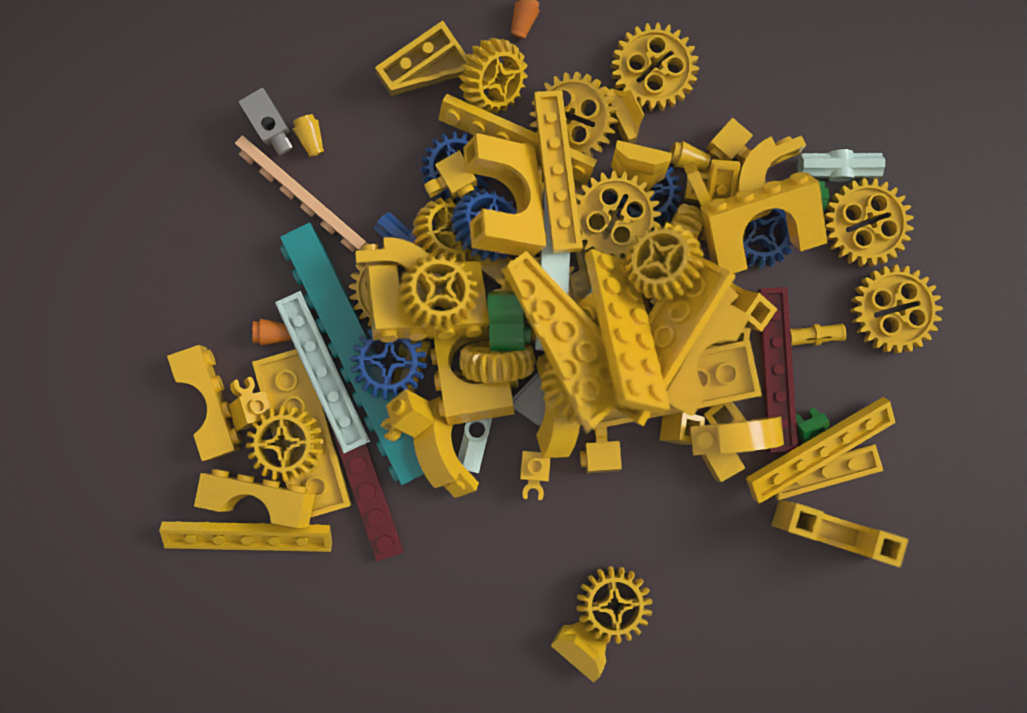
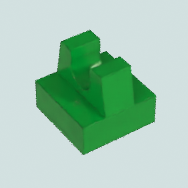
(813, 426)

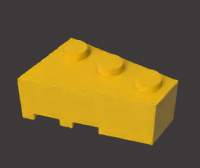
(423, 62)

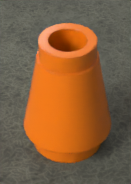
(523, 17)
(269, 332)

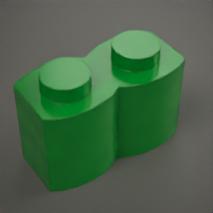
(507, 322)

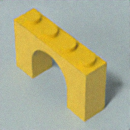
(517, 169)
(727, 218)
(392, 323)
(462, 400)
(839, 532)

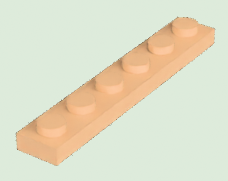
(292, 189)

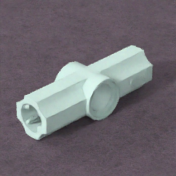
(842, 165)
(473, 448)

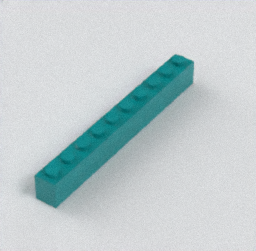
(344, 328)

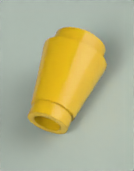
(309, 134)
(685, 153)

